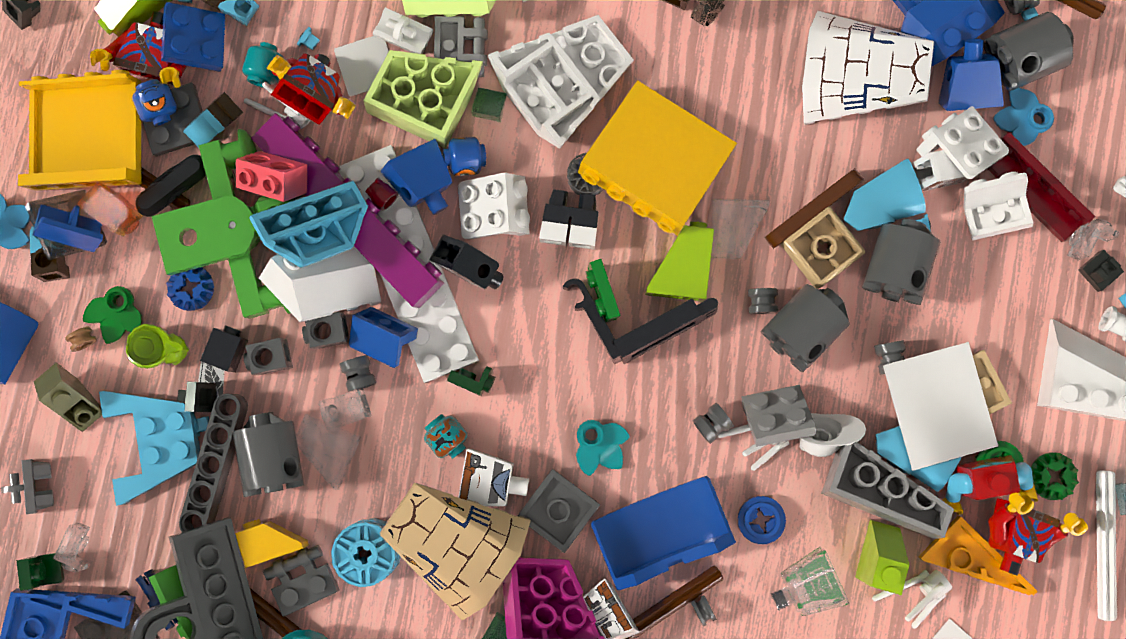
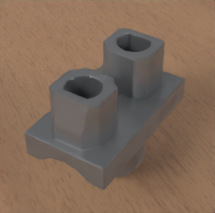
(31, 472)

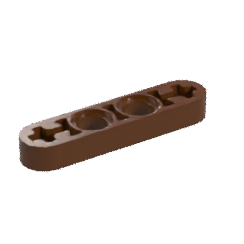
(814, 207)

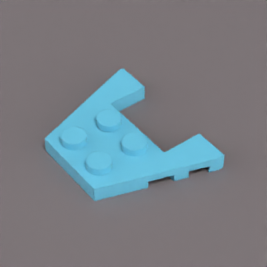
(164, 440)

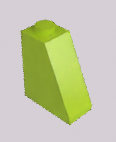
(120, 14)
(686, 265)
(883, 558)

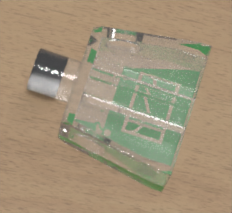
(811, 585)

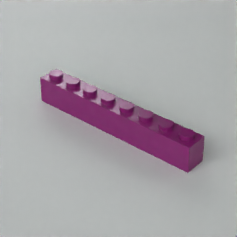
(376, 238)

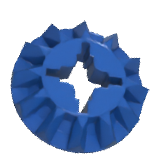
(201, 294)
(774, 526)

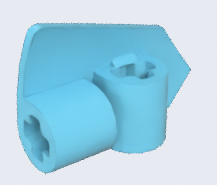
(886, 199)
(892, 448)

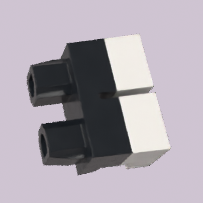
(557, 217)

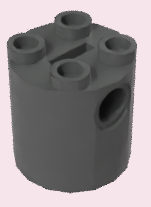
(1031, 49)
(902, 261)
(807, 325)
(267, 455)

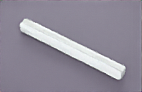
(1106, 545)

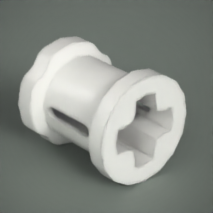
(1113, 322)

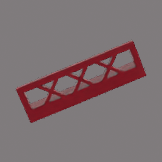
(1045, 193)

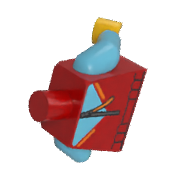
(989, 479)

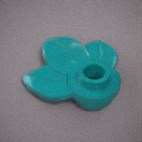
(602, 450)

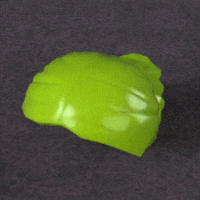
(153, 346)

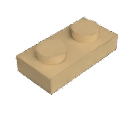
(992, 387)

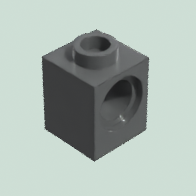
(339, 331)
(280, 361)

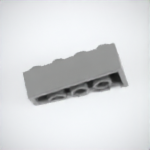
(874, 486)

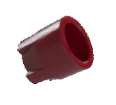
(381, 194)

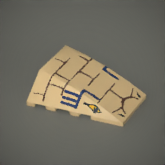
(456, 545)

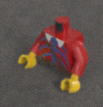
(140, 53)
(309, 87)
(1027, 532)

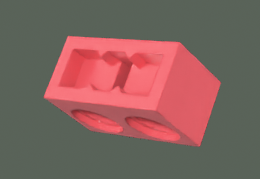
(271, 176)

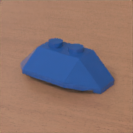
(950, 23)

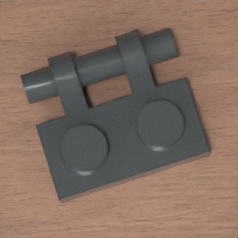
(304, 589)

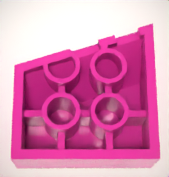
(546, 602)

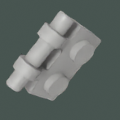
(451, 37)

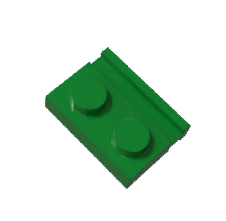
(598, 279)

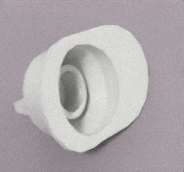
(832, 433)

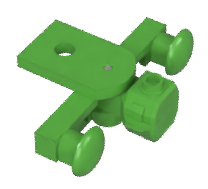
(220, 227)

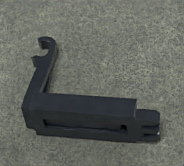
(648, 335)

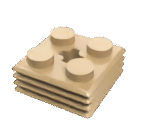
(842, 248)

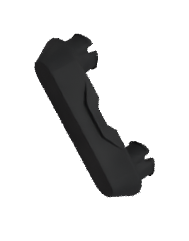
(170, 186)

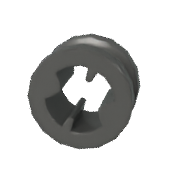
(703, 610)

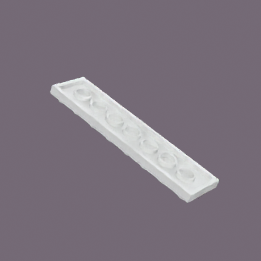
(441, 334)

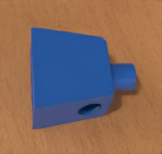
(971, 80)
(420, 176)

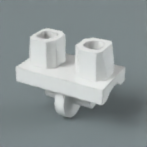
(403, 32)

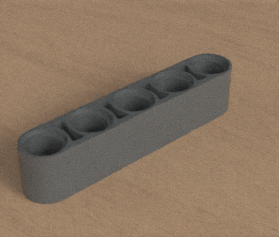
(223, 452)

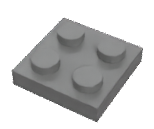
(778, 415)

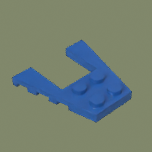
(47, 612)

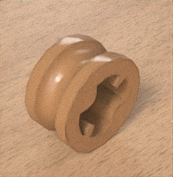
(81, 339)

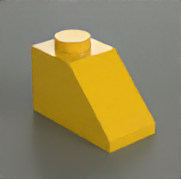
(266, 541)

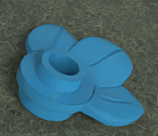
(1019, 116)
(12, 221)

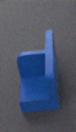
(68, 228)
(380, 335)

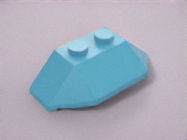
(313, 225)

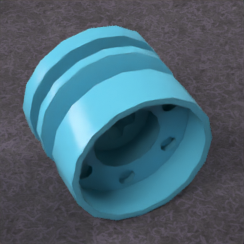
(357, 569)

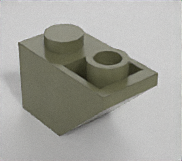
(67, 397)

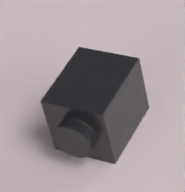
(224, 349)

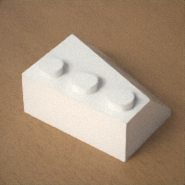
(324, 286)
(1082, 375)

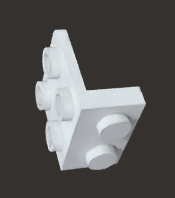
(966, 142)
(997, 205)
(494, 206)

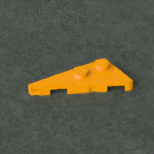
(970, 554)

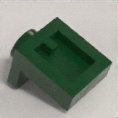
(466, 380)
(39, 571)

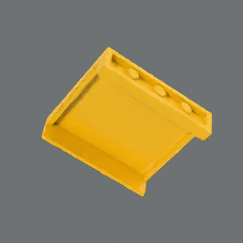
(82, 131)
(656, 158)

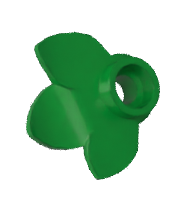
(113, 318)

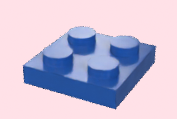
(193, 37)

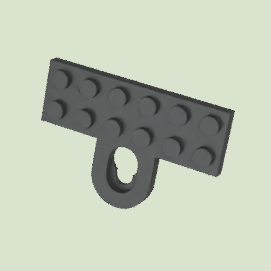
(213, 587)

